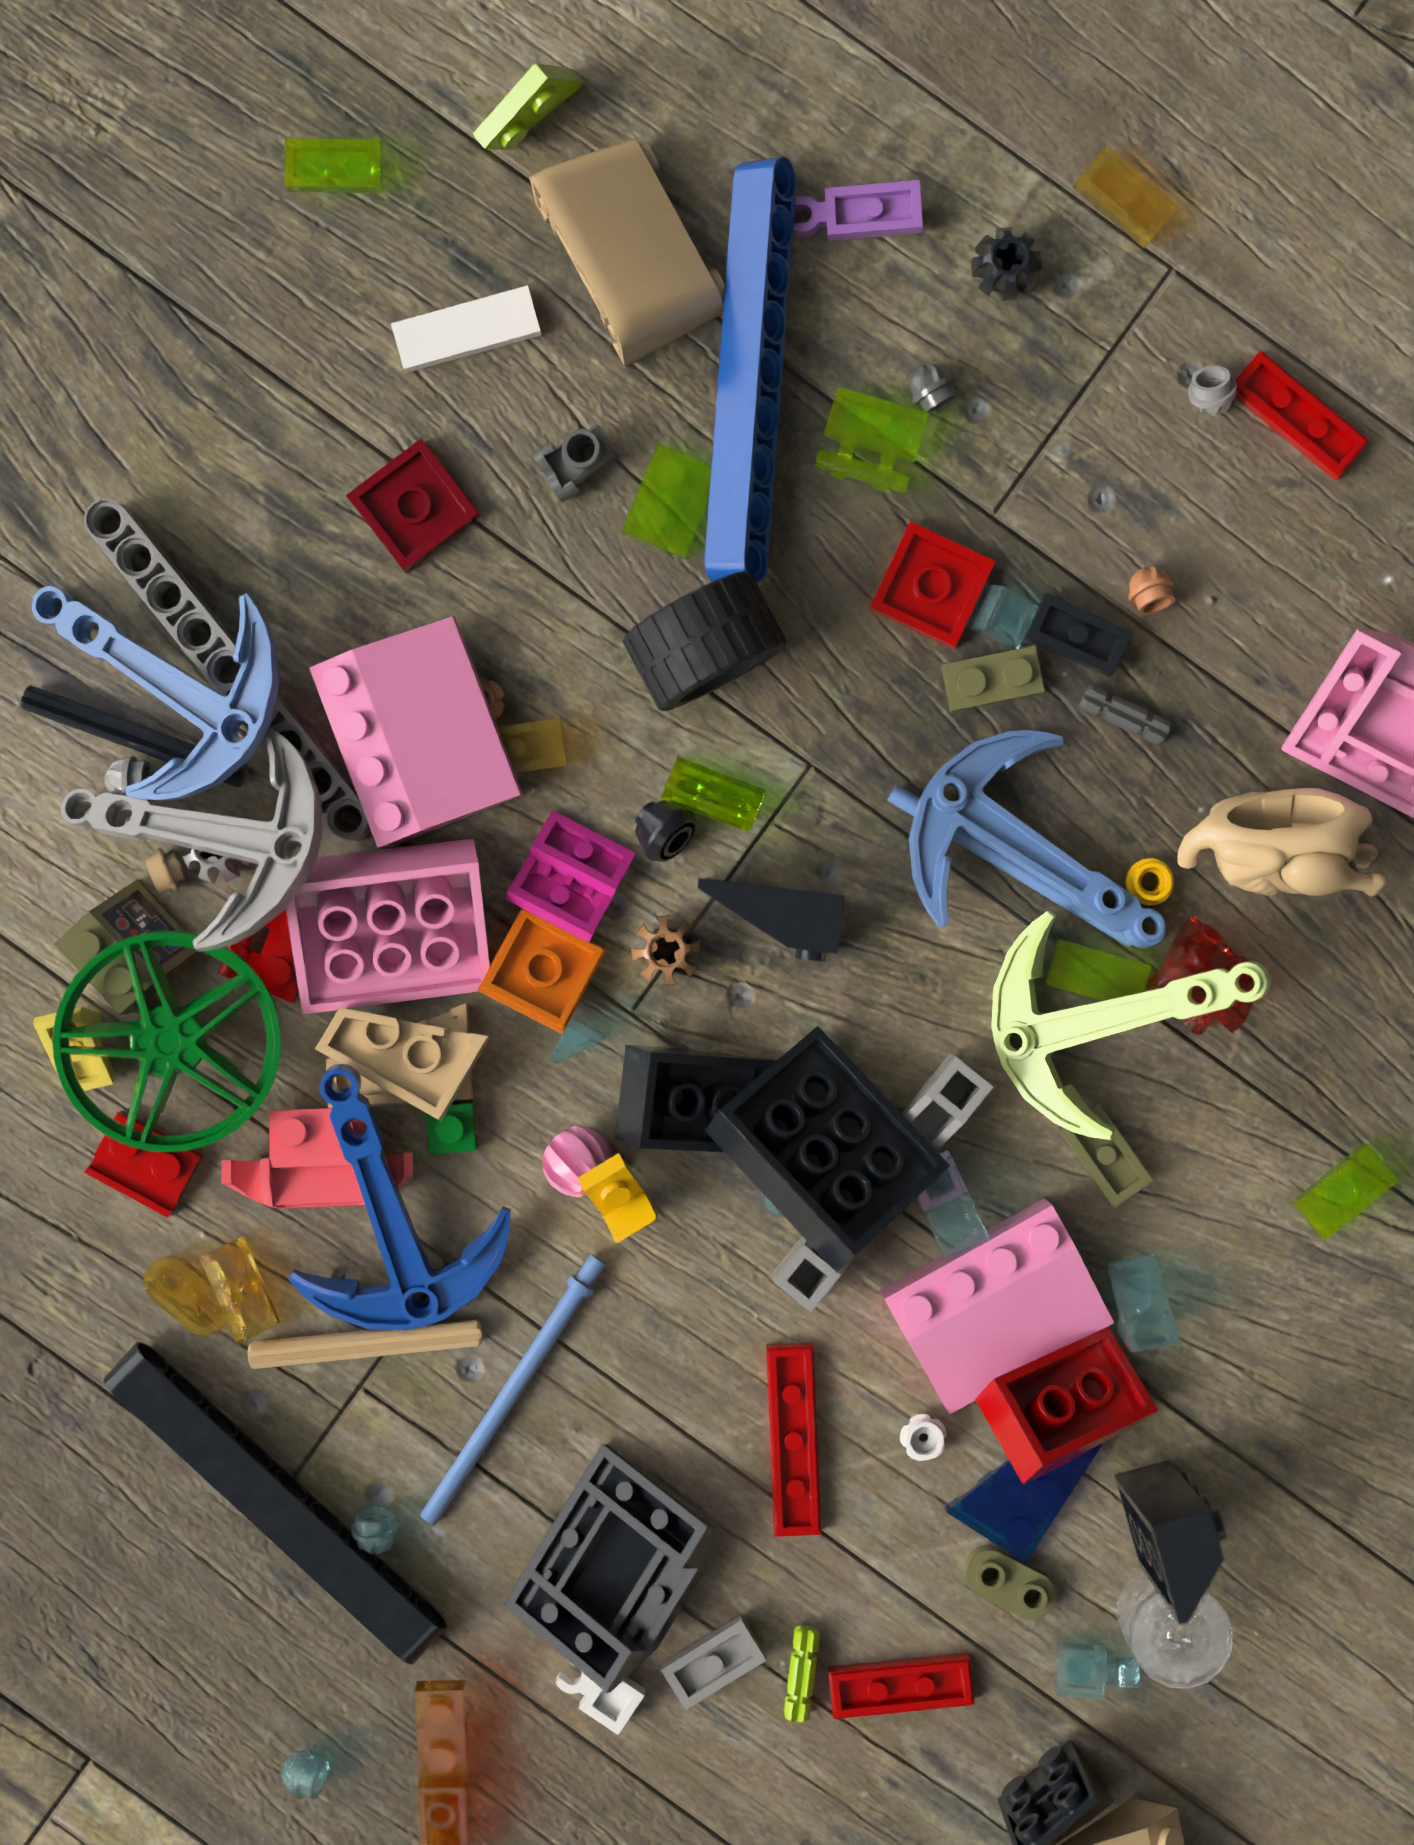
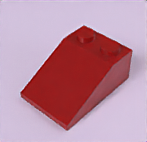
(1064, 1404)

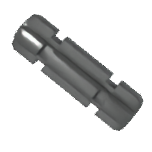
(1125, 714)

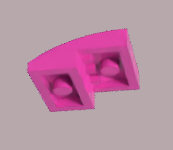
(570, 876)

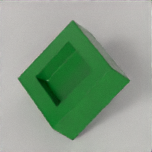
(454, 1132)

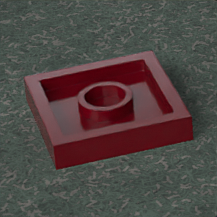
(413, 505)

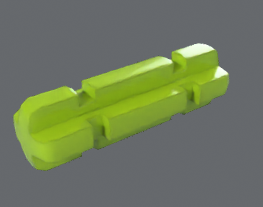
(802, 1673)

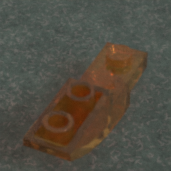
(443, 1763)

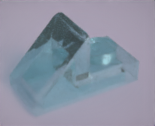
(951, 1212)
(1142, 1304)

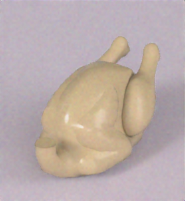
(1287, 843)

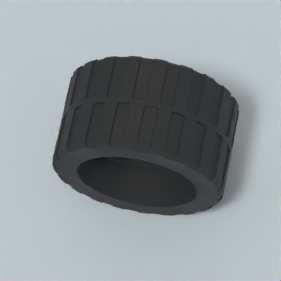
(704, 640)

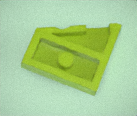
(527, 104)

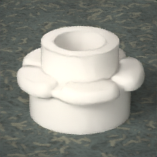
(926, 1449)

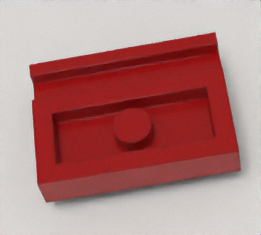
(144, 1175)

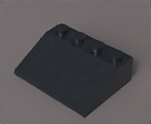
(826, 1148)

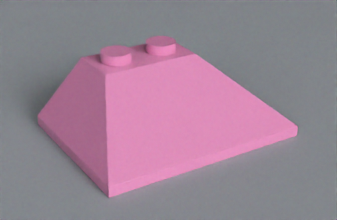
(1364, 720)

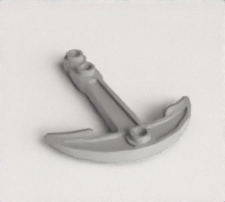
(264, 843)

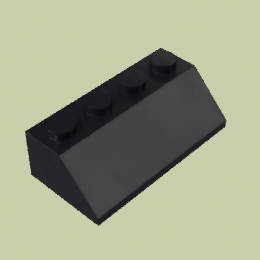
(1172, 1534)

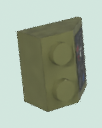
(124, 914)

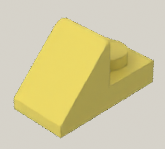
(90, 1070)

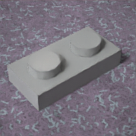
(713, 1662)

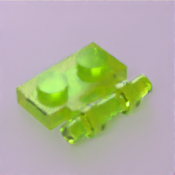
(874, 426)

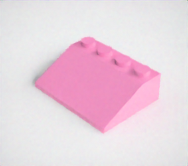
(415, 731)
(389, 927)
(997, 1304)

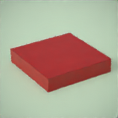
(931, 585)

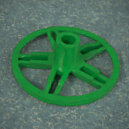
(166, 1042)

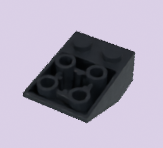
(1053, 1798)

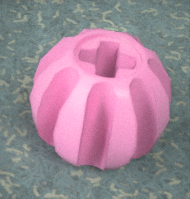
(572, 1155)

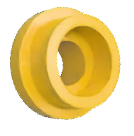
(1164, 879)

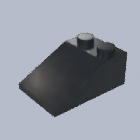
(789, 916)
(676, 1093)

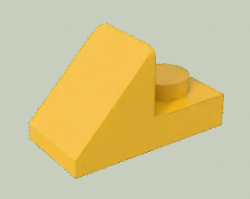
(619, 1197)

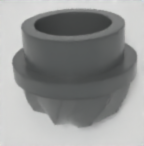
(932, 387)

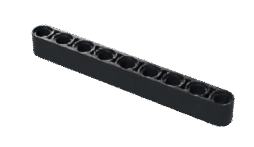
(274, 1502)

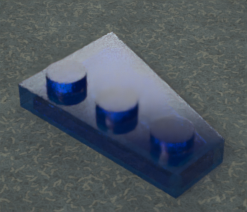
(1014, 1512)

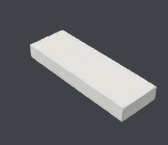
(466, 329)

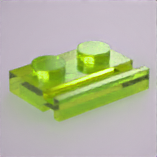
(669, 502)

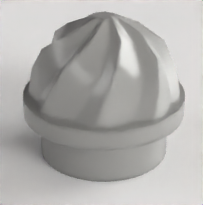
(1212, 390)
(126, 773)

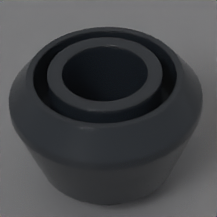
(664, 829)

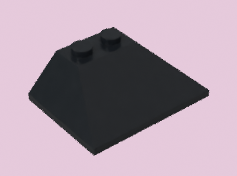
(612, 1570)

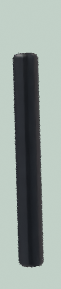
(112, 728)

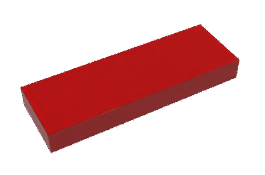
(1298, 416)
(901, 1685)

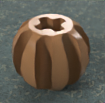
(663, 964)

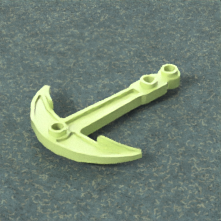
(1042, 1034)

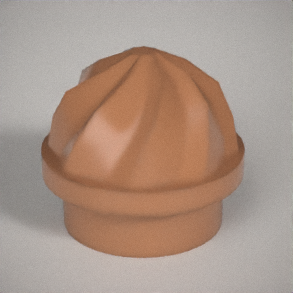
(1151, 590)

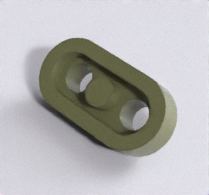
(1011, 1583)

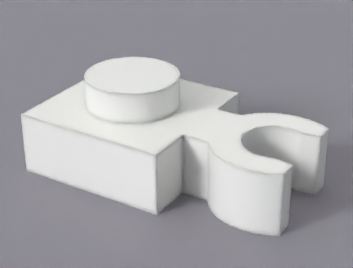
(610, 1708)

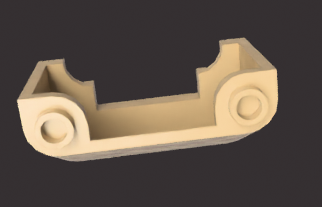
(629, 247)

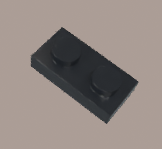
(1077, 635)

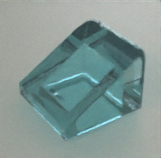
(1002, 615)
(575, 1039)

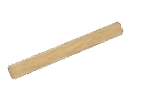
(364, 1344)

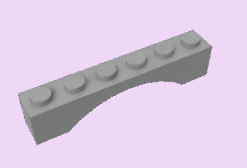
(936, 1114)

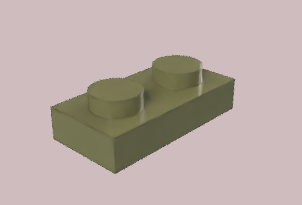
(992, 678)
(1109, 1162)

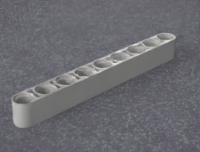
(211, 657)

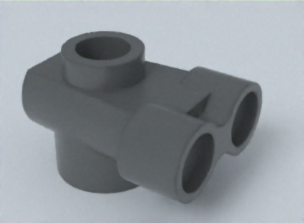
(565, 462)

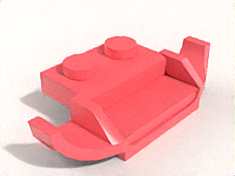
(305, 1165)

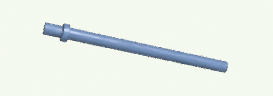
(579, 1288)

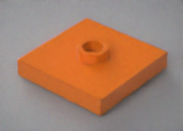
(542, 971)

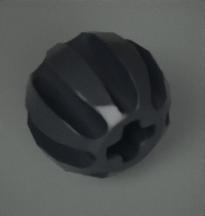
(1022, 265)

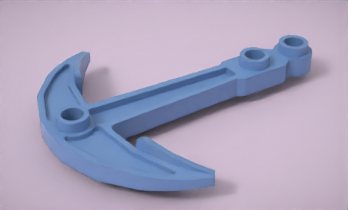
(217, 715)
(1010, 837)

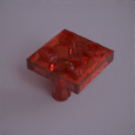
(1196, 951)

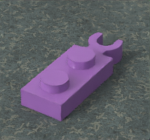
(863, 211)

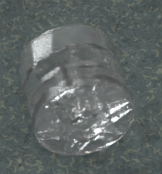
(1178, 1662)

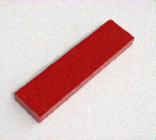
(793, 1439)

